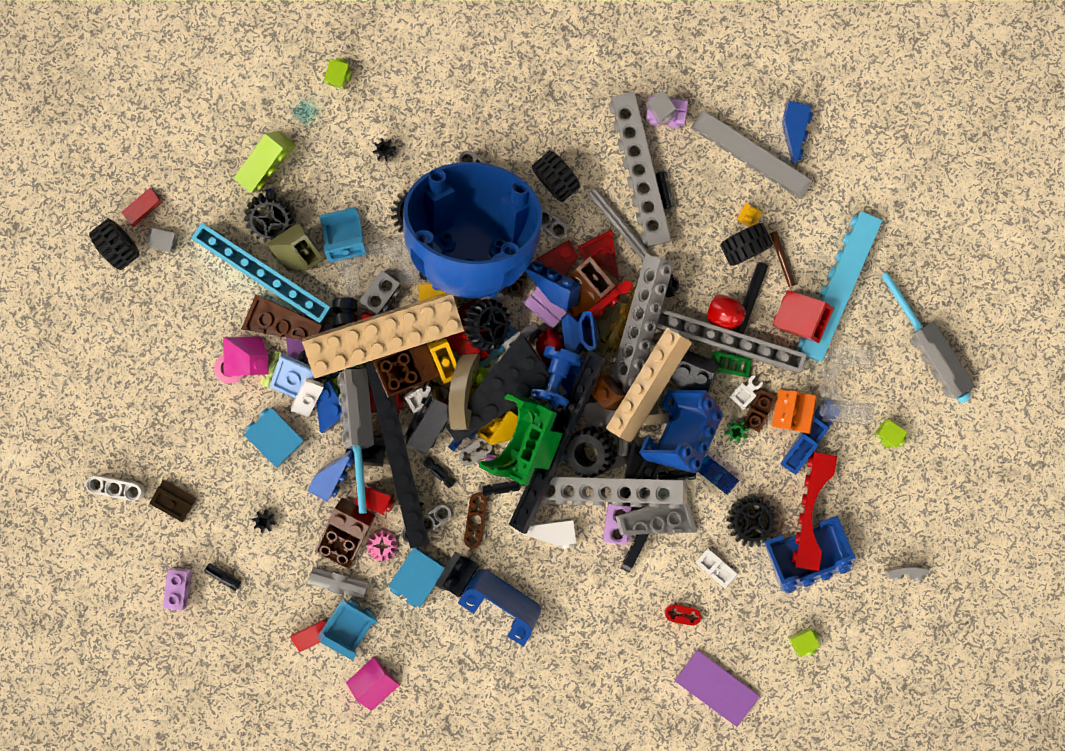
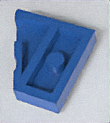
(328, 407)

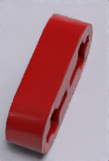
(684, 610)

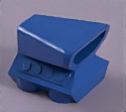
(580, 332)

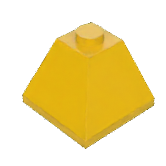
(499, 429)

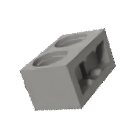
(376, 290)

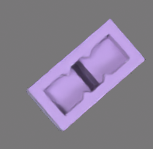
(611, 524)
(177, 588)

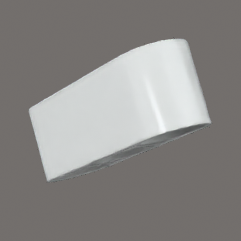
(106, 488)

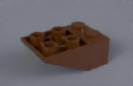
(595, 284)
(406, 369)
(344, 533)

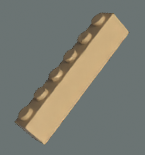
(648, 385)

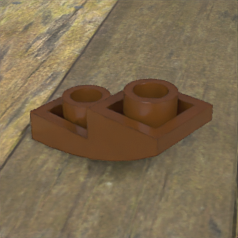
(759, 409)

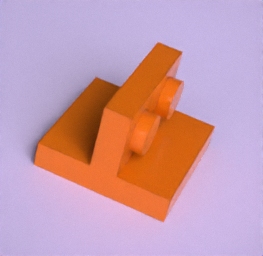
(794, 411)

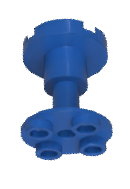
(559, 368)

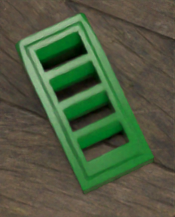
(746, 369)

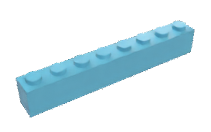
(262, 273)
(843, 278)

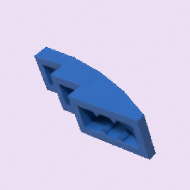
(805, 444)

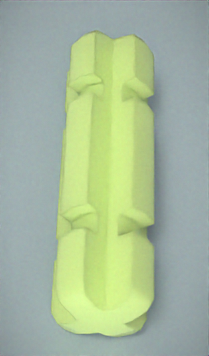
(266, 380)

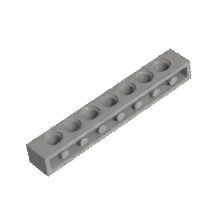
(628, 103)
(642, 320)
(731, 341)
(676, 488)

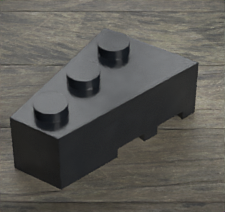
(695, 372)
(430, 420)
(639, 468)

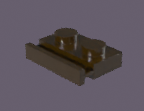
(173, 500)

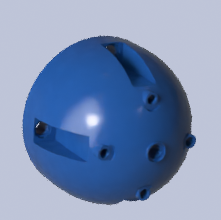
(471, 228)

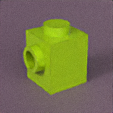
(338, 73)
(890, 434)
(805, 642)

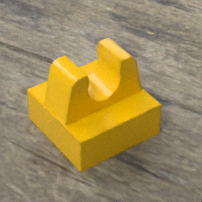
(749, 215)

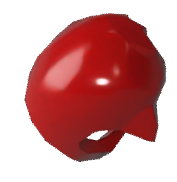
(726, 312)
(549, 338)

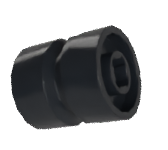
(344, 311)

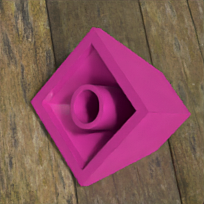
(244, 356)

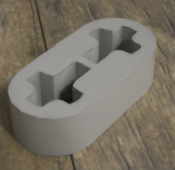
(478, 455)

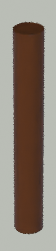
(782, 258)

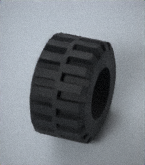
(556, 176)
(114, 244)
(746, 244)
(578, 458)

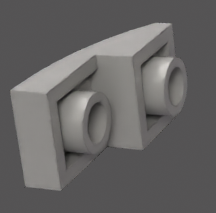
(912, 572)

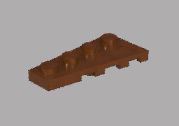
(278, 320)

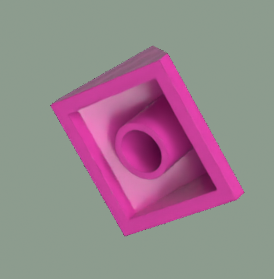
(372, 684)

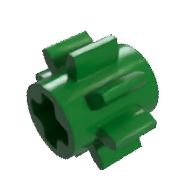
(739, 435)

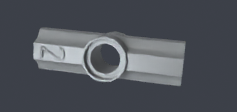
(338, 583)

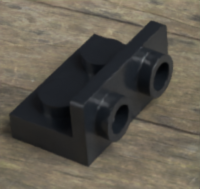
(457, 574)

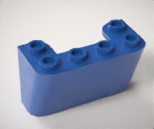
(689, 433)
(835, 556)
(505, 596)

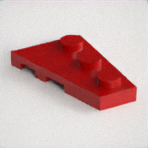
(604, 249)

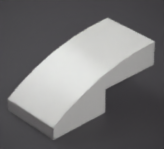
(716, 568)

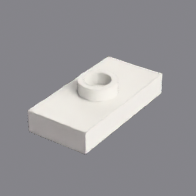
(307, 397)

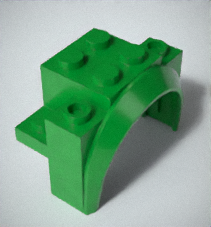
(531, 444)

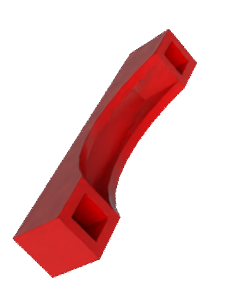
(808, 552)

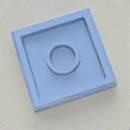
(290, 375)

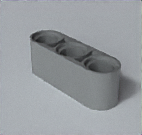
(434, 517)

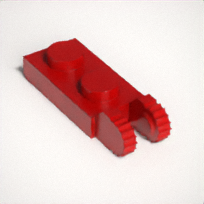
(611, 298)

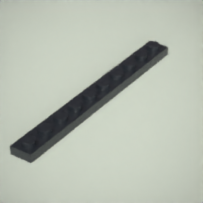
(566, 424)
(398, 461)

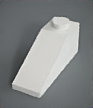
(554, 532)

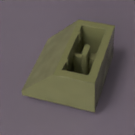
(295, 249)

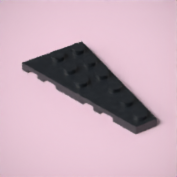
(513, 374)

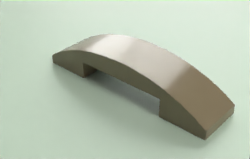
(459, 391)

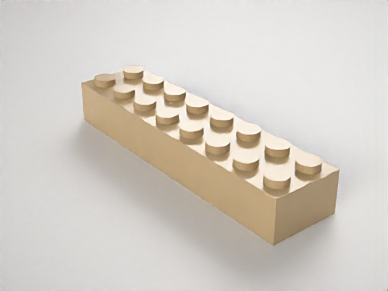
(382, 334)

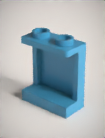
(342, 234)
(273, 437)
(416, 577)
(347, 627)

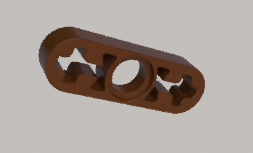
(468, 524)

